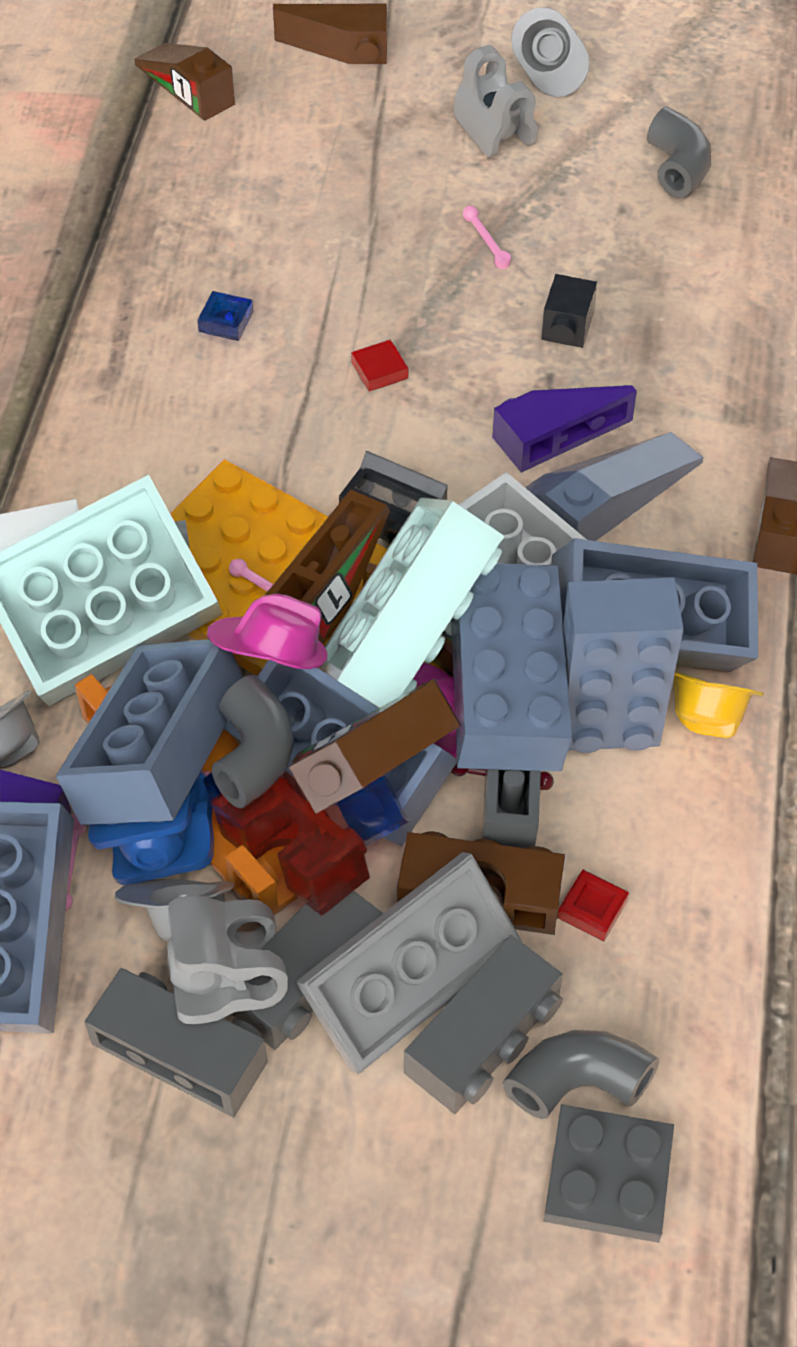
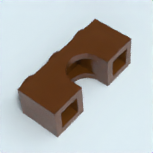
(523, 878)

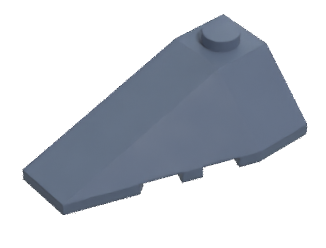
(615, 485)

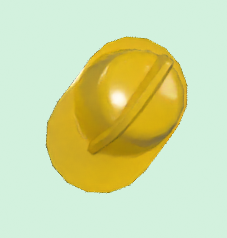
(709, 706)

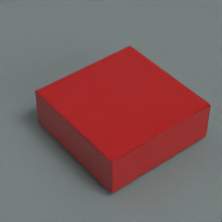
(379, 365)
(593, 905)

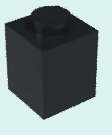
(569, 310)

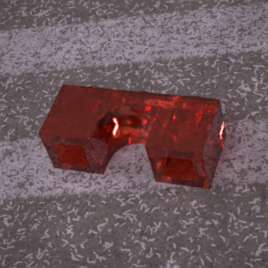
(319, 857)

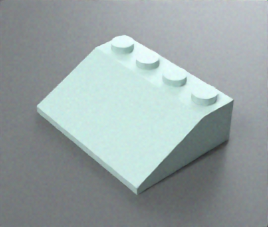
(99, 588)
(411, 600)

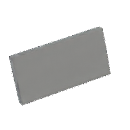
(407, 962)

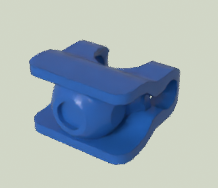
(161, 848)

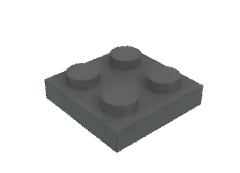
(609, 1173)

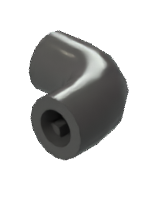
(687, 150)
(264, 744)
(577, 1061)

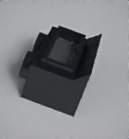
(393, 486)

